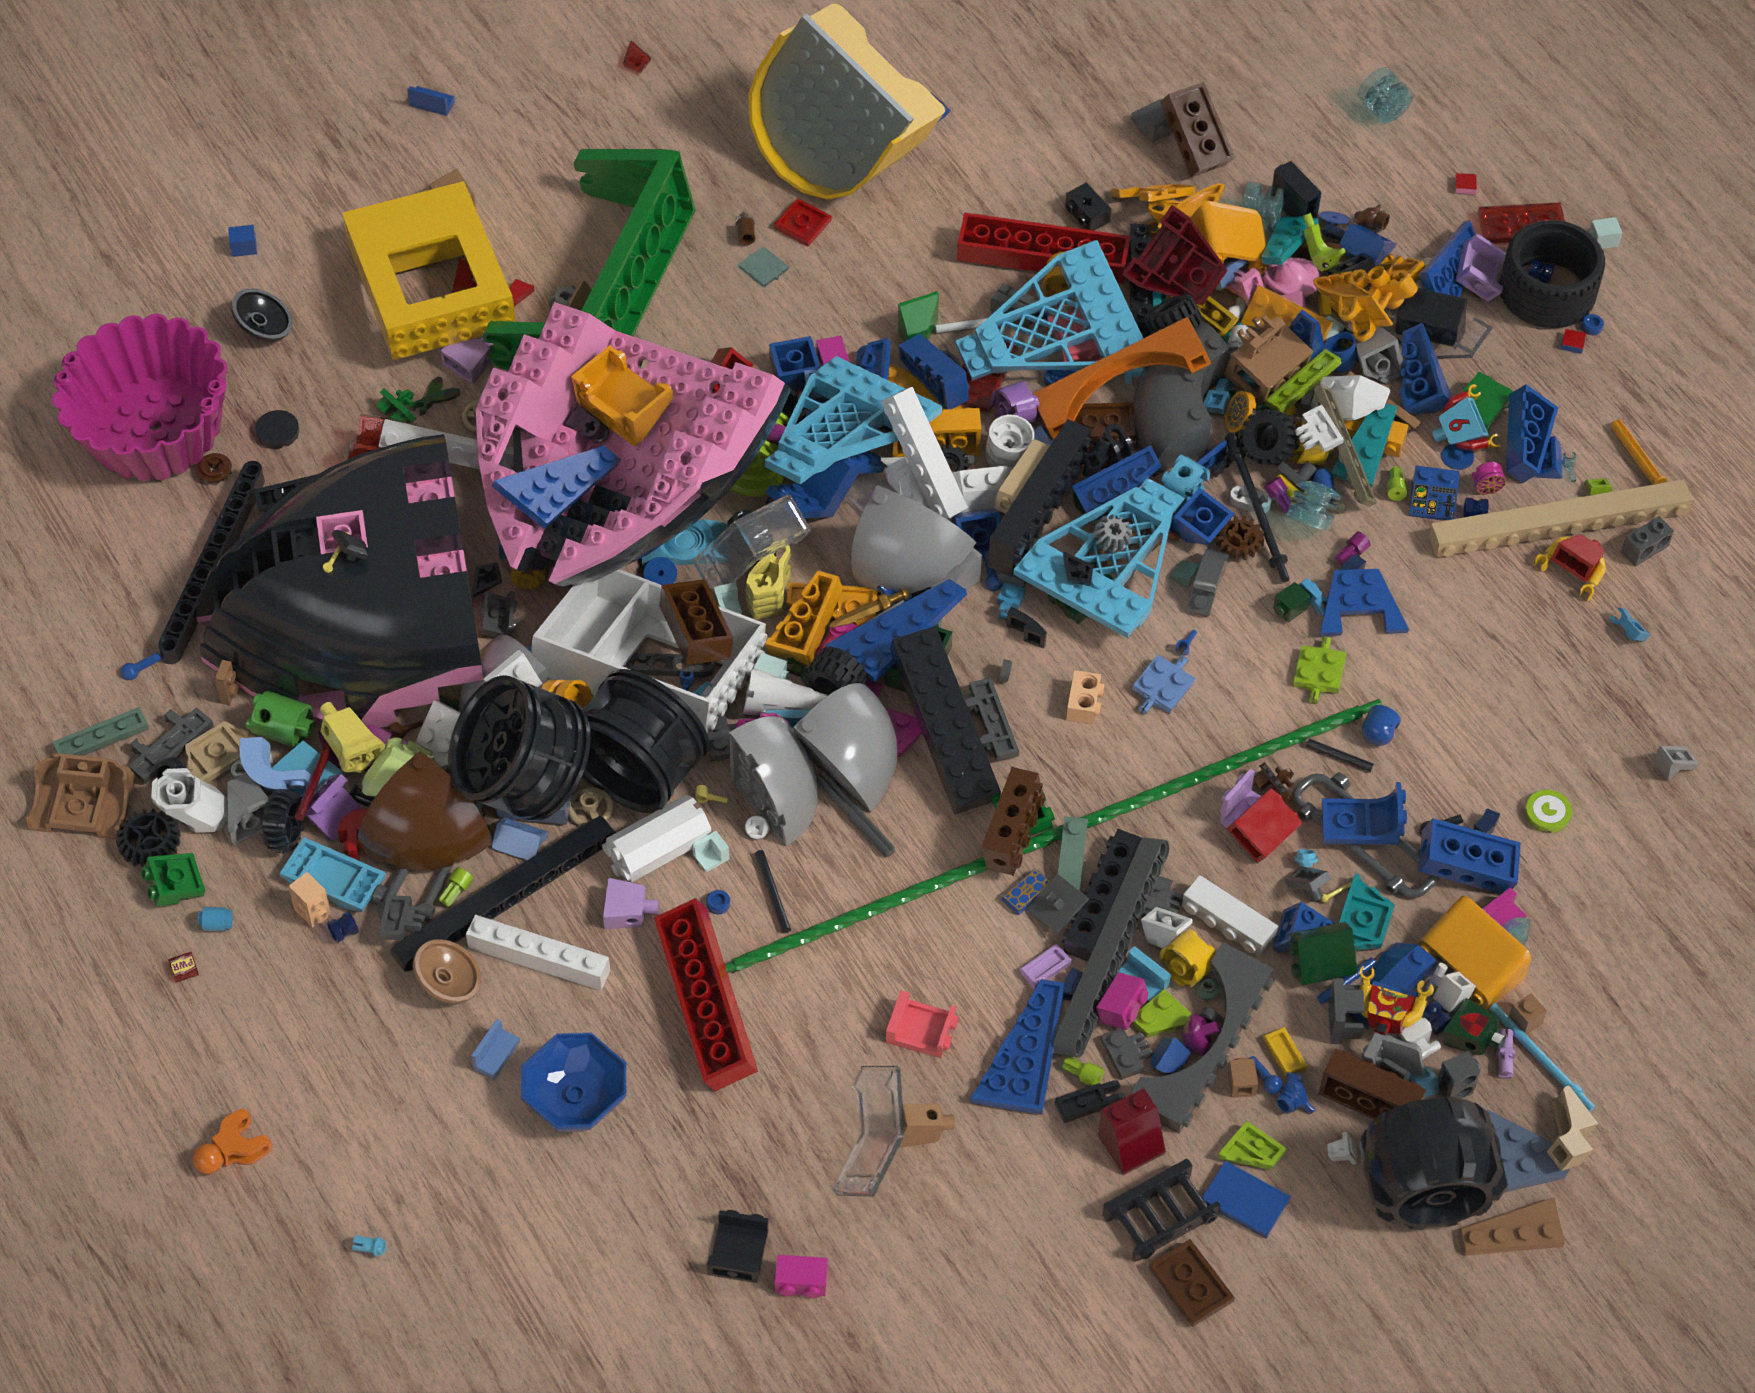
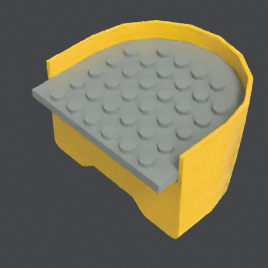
(834, 108)

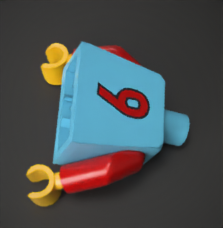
(1463, 423)

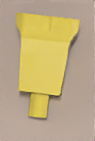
(349, 738)

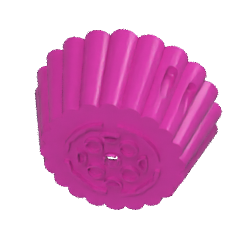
(141, 378)

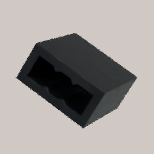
(1299, 192)

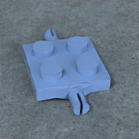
(1163, 684)

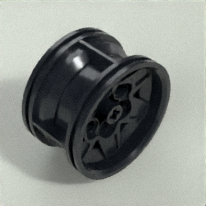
(641, 740)
(519, 748)

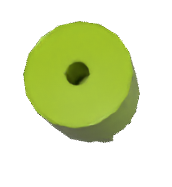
(1397, 484)
(459, 882)
(1088, 1073)

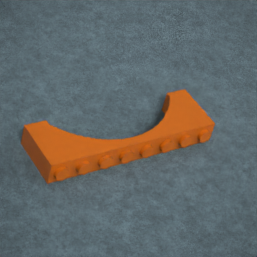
(1173, 346)

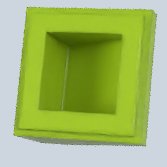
(1598, 486)

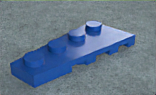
(1116, 479)

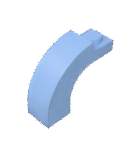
(256, 763)

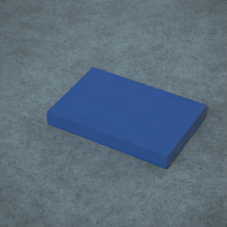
(1246, 1199)

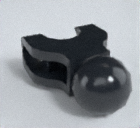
(1121, 448)

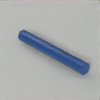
(1347, 980)

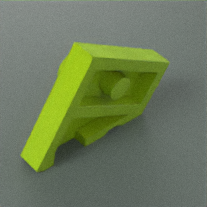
(1161, 1015)
(1252, 1148)

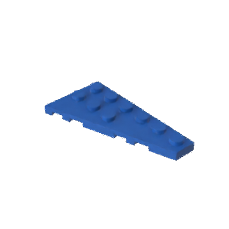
(1024, 1060)

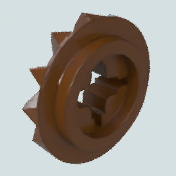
(214, 460)

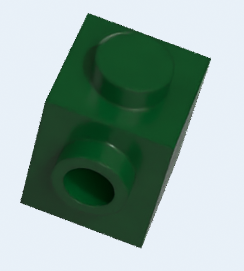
(1291, 602)

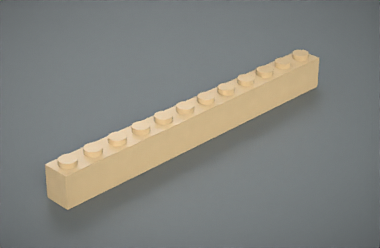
(1560, 518)

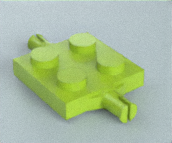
(1319, 669)

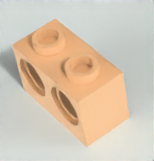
(1085, 697)
(309, 899)

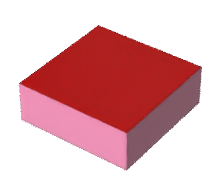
(1465, 183)

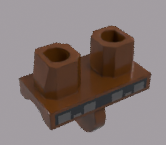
(1267, 777)

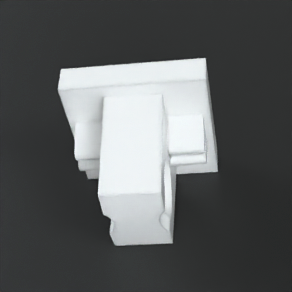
(1343, 1149)

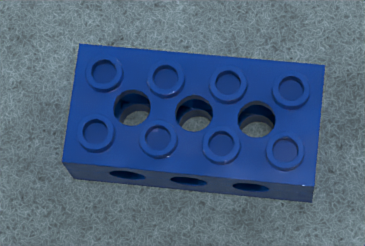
(1469, 856)

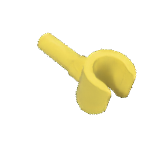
(703, 796)

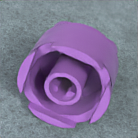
(1015, 400)

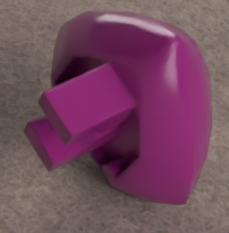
(1197, 1034)

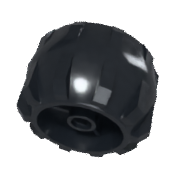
(1433, 1162)

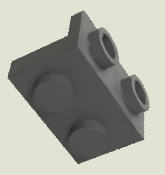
(497, 614)

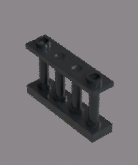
(1159, 1186)

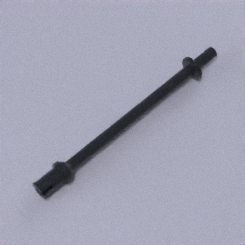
(1236, 454)

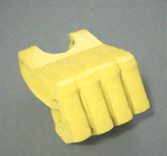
(767, 585)

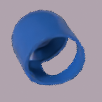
(1348, 356)
(1380, 725)

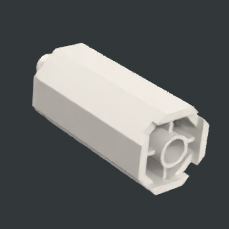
(656, 839)

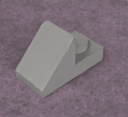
(1673, 759)

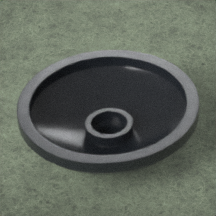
(261, 315)

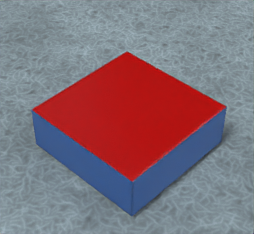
(1573, 341)

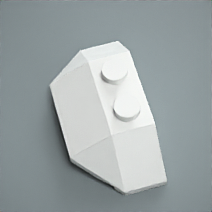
(1354, 395)
(981, 486)

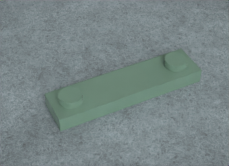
(103, 733)
(1072, 850)

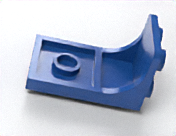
(1365, 820)

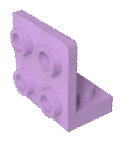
(1238, 799)

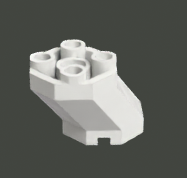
(190, 800)

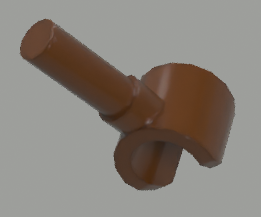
(400, 731)

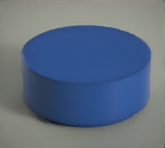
(1592, 324)
(718, 902)

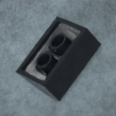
(1440, 313)

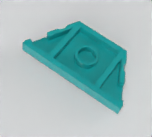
(1366, 914)

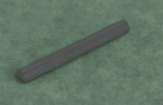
(855, 814)

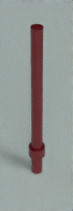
(313, 782)

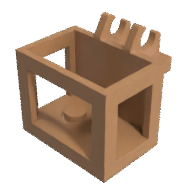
(1267, 357)

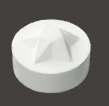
(757, 827)

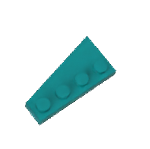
(1285, 240)

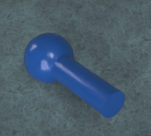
(991, 582)
(130, 671)
(1272, 1083)

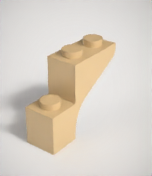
(1574, 1126)

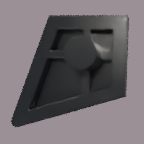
(350, 545)
(1077, 570)
(485, 578)

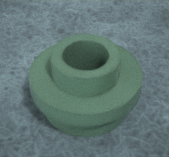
(1207, 994)

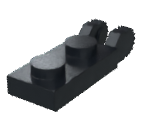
(1087, 1100)

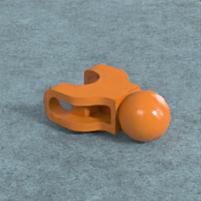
(230, 1146)

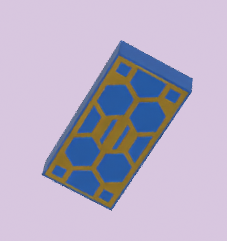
(1025, 891)

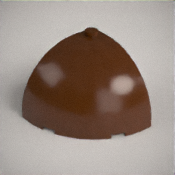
(422, 820)

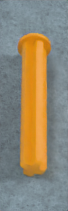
(1637, 453)

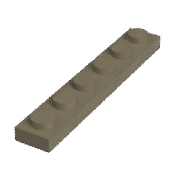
(1347, 452)

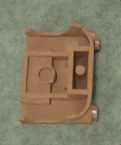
(80, 794)

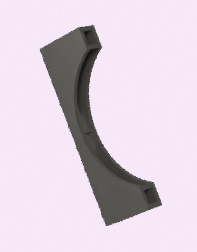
(1242, 985)

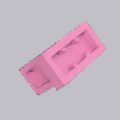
(1245, 284)

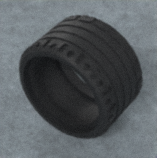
(1558, 244)

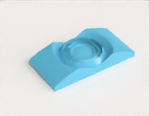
(689, 543)
(345, 879)

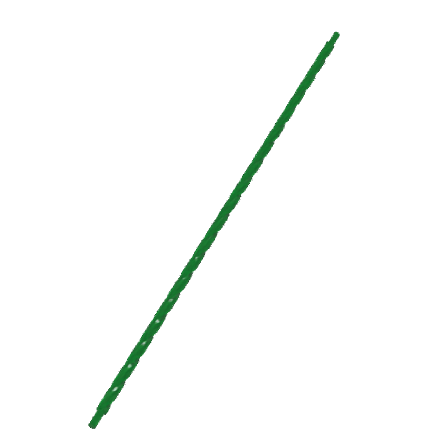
(1048, 837)

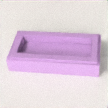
(1045, 965)

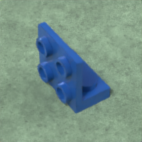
(1295, 919)

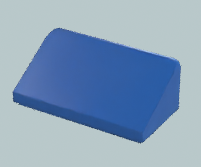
(1212, 455)
(1552, 461)

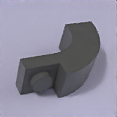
(1207, 581)

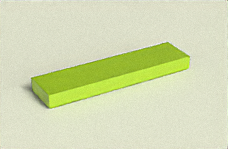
(1303, 381)

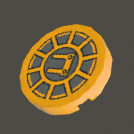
(1238, 410)

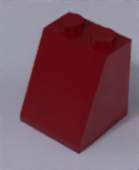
(1132, 1131)

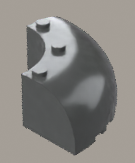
(1171, 407)

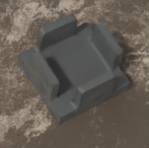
(1342, 1002)

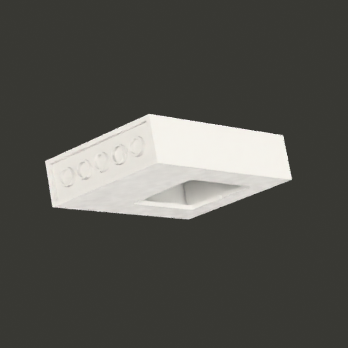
(607, 621)

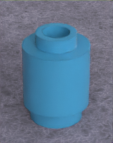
(215, 918)

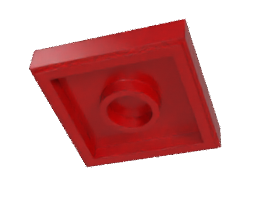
(802, 222)

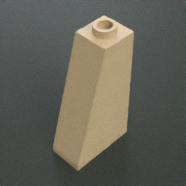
(1020, 475)

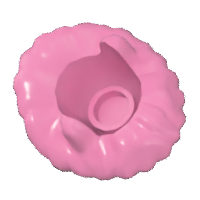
(1292, 277)

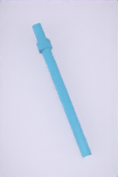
(1539, 1055)

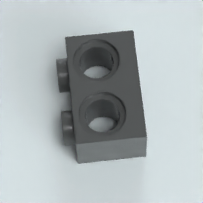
(1647, 541)
(1459, 1076)

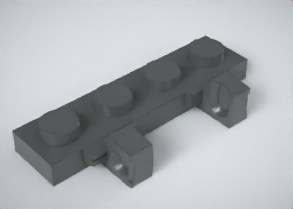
(997, 732)
(172, 744)

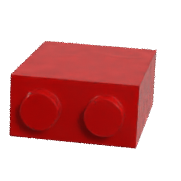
(1264, 825)

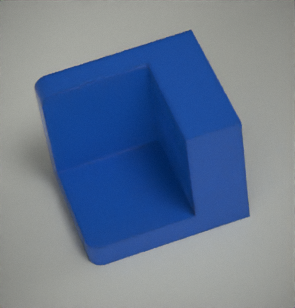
(242, 240)

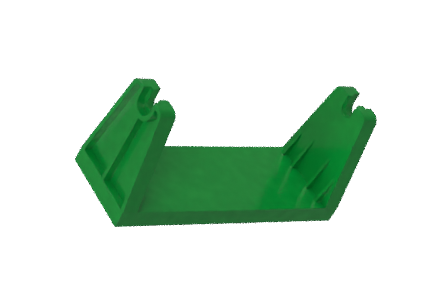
(662, 209)

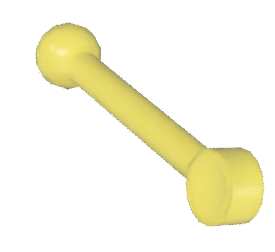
(328, 566)
(1325, 898)

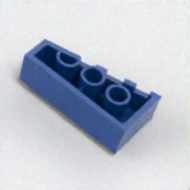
(935, 371)
(1529, 431)

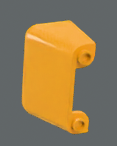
(1232, 232)
(620, 396)
(1479, 950)

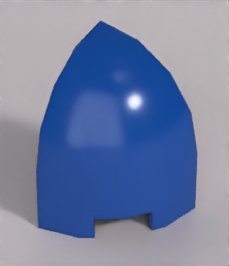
(1169, 1055)

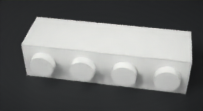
(1229, 916)

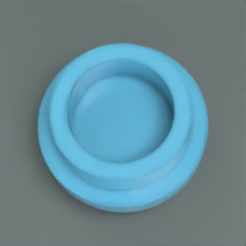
(1306, 857)

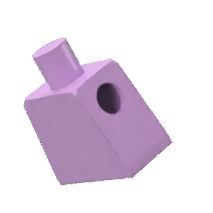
(467, 358)
(626, 905)

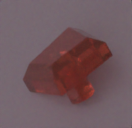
(636, 58)

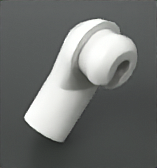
(1240, 308)

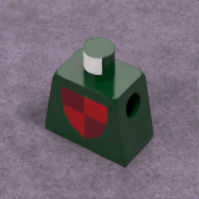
(1473, 1029)

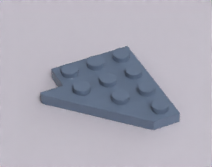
(1524, 1155)

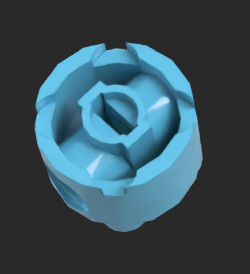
(1185, 477)

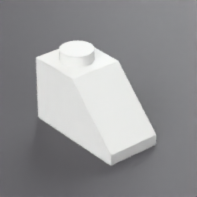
(1163, 926)

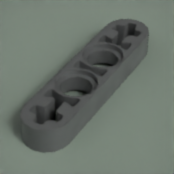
(670, 668)

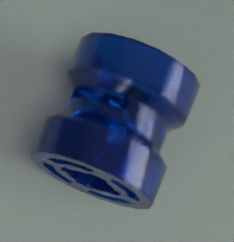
(1541, 272)
(1475, 507)
(342, 927)
(1436, 1016)

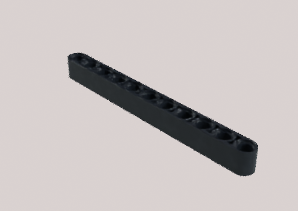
(222, 537)
(508, 889)

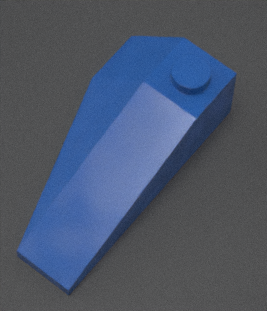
(1309, 332)
(1423, 380)
(1401, 967)

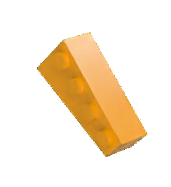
(807, 620)

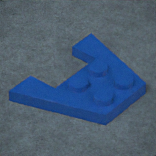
(1360, 593)

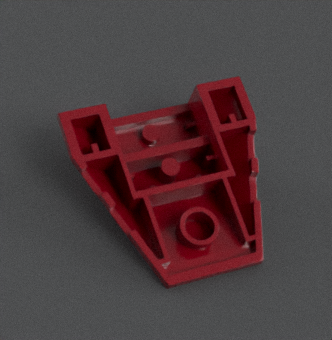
(1177, 261)

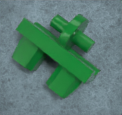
(388, 402)

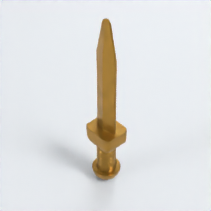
(882, 603)

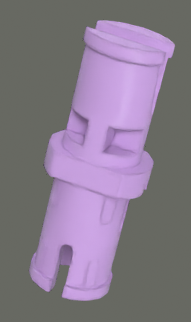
(1506, 1056)

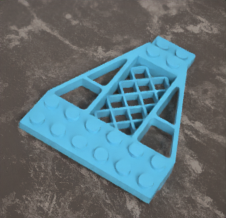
(1095, 296)
(849, 390)
(1107, 598)

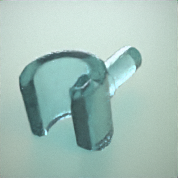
(1569, 463)

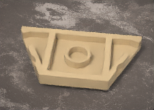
(215, 751)

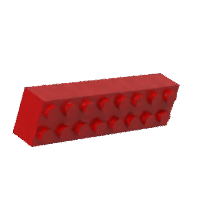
(1030, 244)
(705, 995)

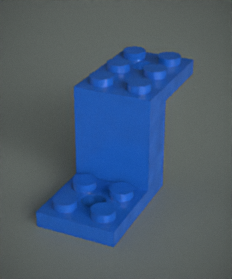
(825, 490)

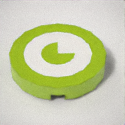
(1548, 811)

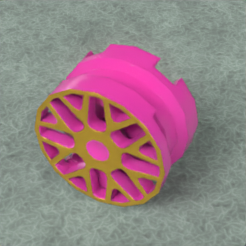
(1487, 477)

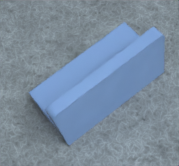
(518, 838)
(494, 1050)

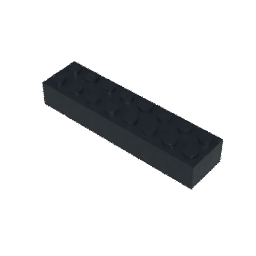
(1039, 497)
(944, 720)

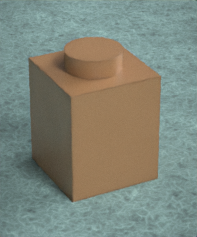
(1528, 1013)
(1242, 1077)

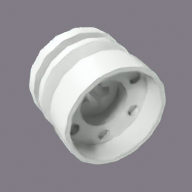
(1008, 440)

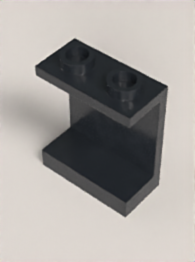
(738, 1246)

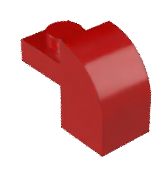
(348, 832)

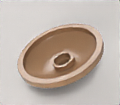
(447, 971)

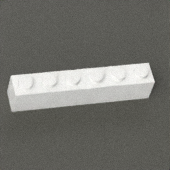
(460, 449)
(924, 453)
(538, 952)

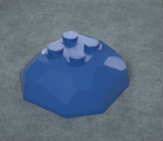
(573, 1081)

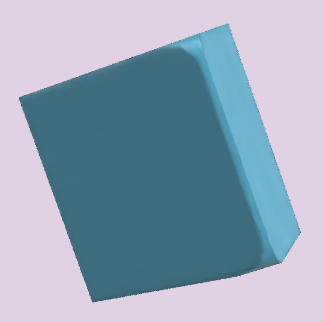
(1428, 1081)

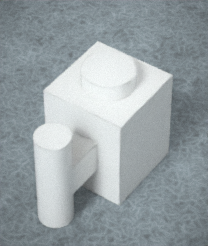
(1451, 988)
(1420, 1035)

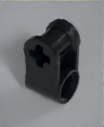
(588, 425)

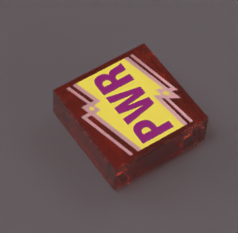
(183, 967)

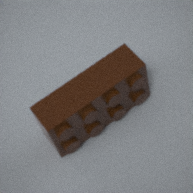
(696, 622)
(1364, 1086)

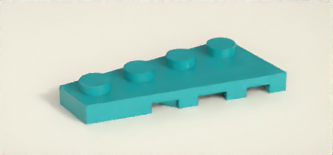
(1370, 442)

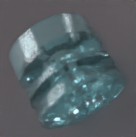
(1385, 95)
(1267, 206)
(1314, 505)

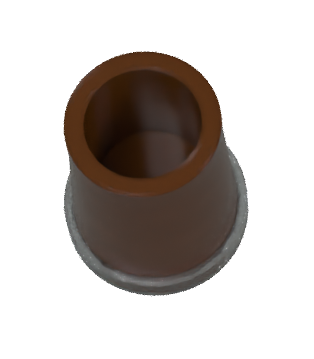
(745, 228)

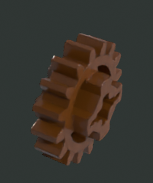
(1241, 538)

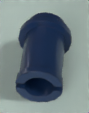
(1333, 231)

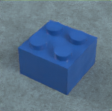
(791, 359)

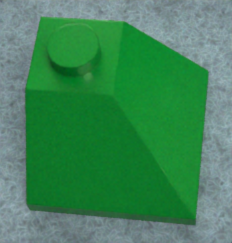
(918, 316)

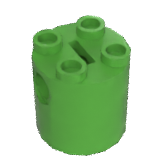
(281, 719)

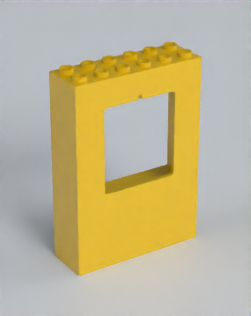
(417, 233)

